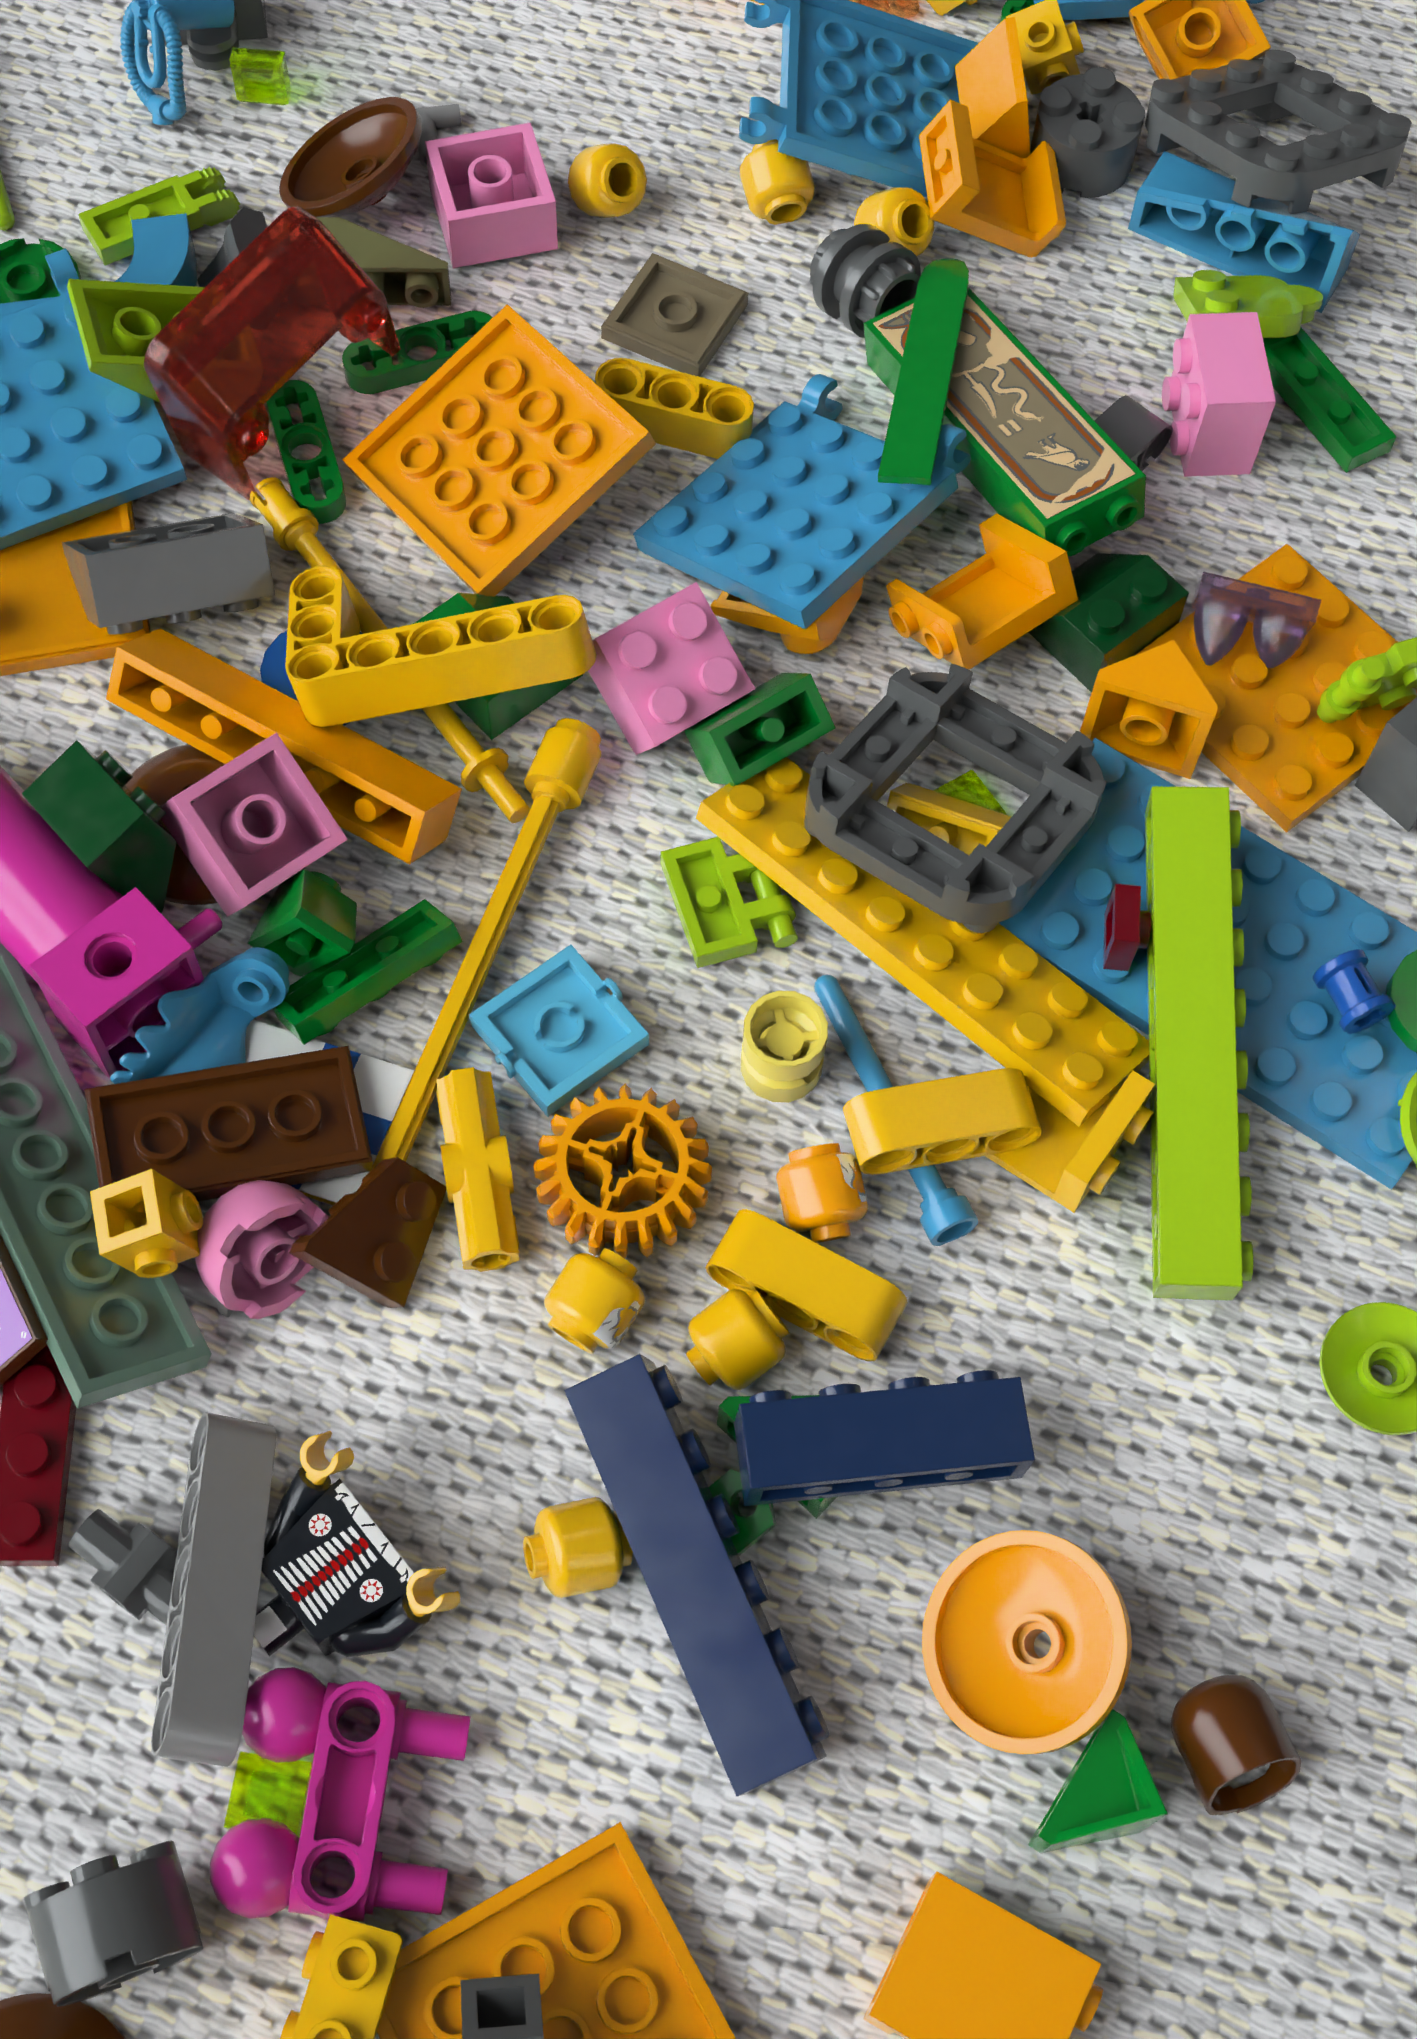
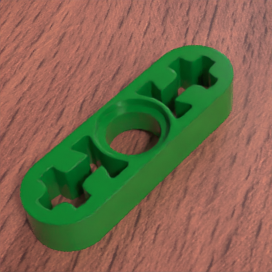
(409, 371)
(314, 432)

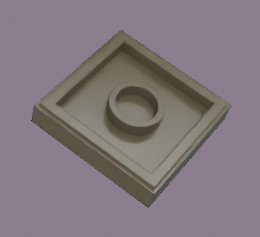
(674, 315)

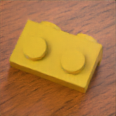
(348, 1982)

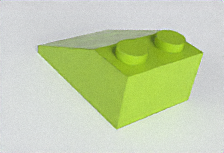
(120, 323)

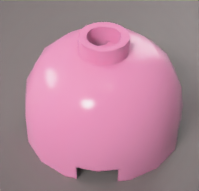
(249, 1244)

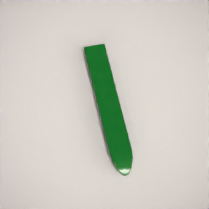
(925, 374)

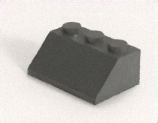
(171, 571)

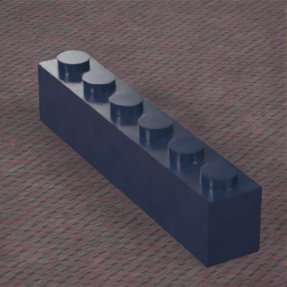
(696, 1576)

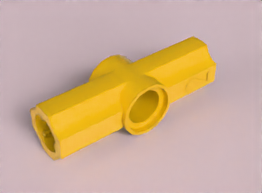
(477, 1170)

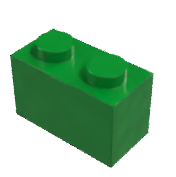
(760, 728)

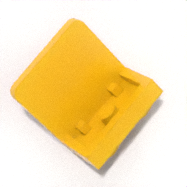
(1074, 1158)

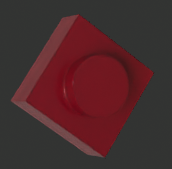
(1124, 927)

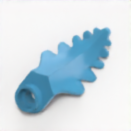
(210, 1020)

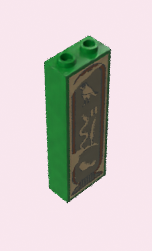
(1026, 436)

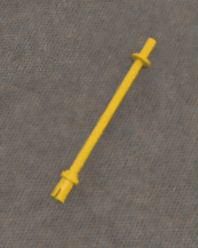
(296, 530)

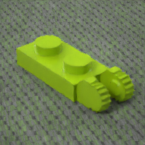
(196, 193)

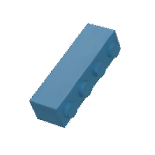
(1195, 215)

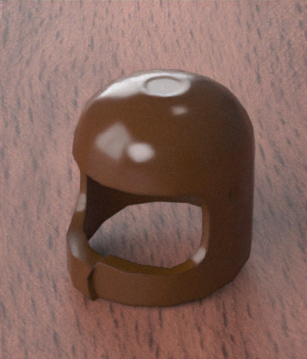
(1227, 1731)

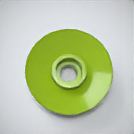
(1369, 1337)

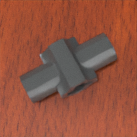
(131, 1566)

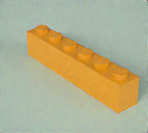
(230, 712)

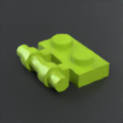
(1378, 679)
(711, 905)

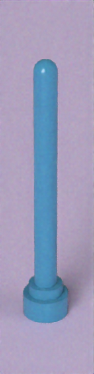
(944, 1212)

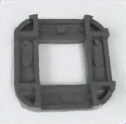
(1356, 141)
(961, 887)

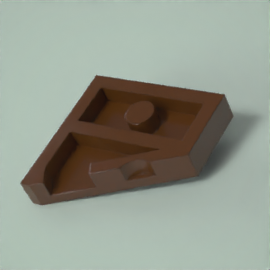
(377, 1232)

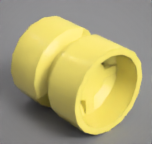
(783, 1046)

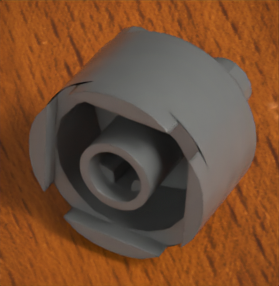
(1092, 129)
(113, 1923)

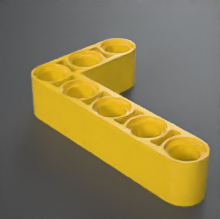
(427, 663)

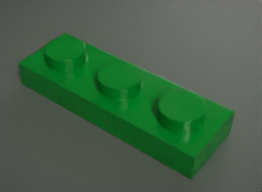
(1326, 401)
(367, 972)

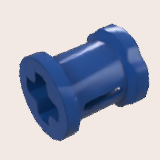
(1353, 991)

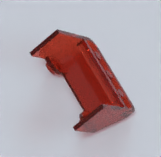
(254, 333)

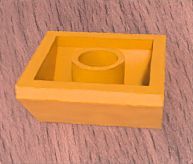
(995, 90)
(1152, 709)

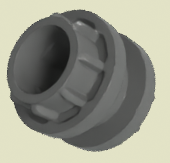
(862, 275)

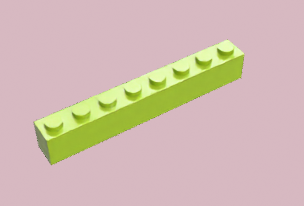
(1193, 1046)

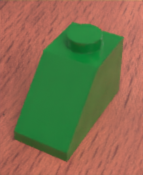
(307, 922)

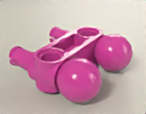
(266, 1865)

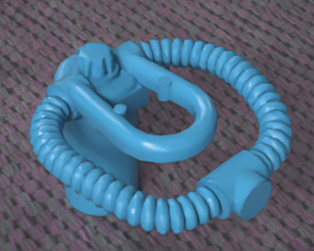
(165, 20)

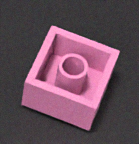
(492, 195)
(1219, 394)
(667, 669)
(251, 824)

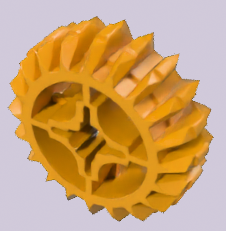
(576, 1149)

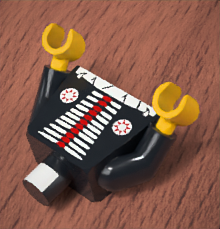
(339, 1569)

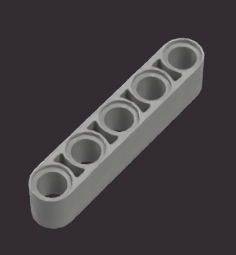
(214, 1592)

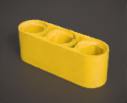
(679, 406)
(941, 1121)
(808, 1284)

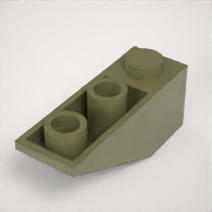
(397, 269)

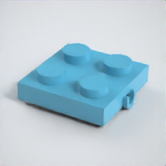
(559, 1029)

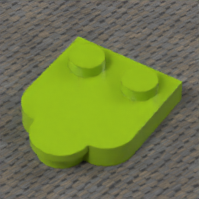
(1278, 305)

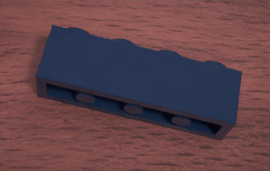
(882, 1438)

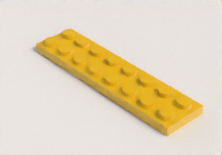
(979, 982)

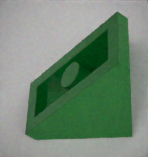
(1104, 1794)

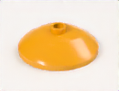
(984, 1634)

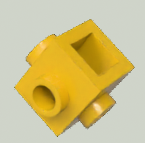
(1046, 45)
(146, 1223)

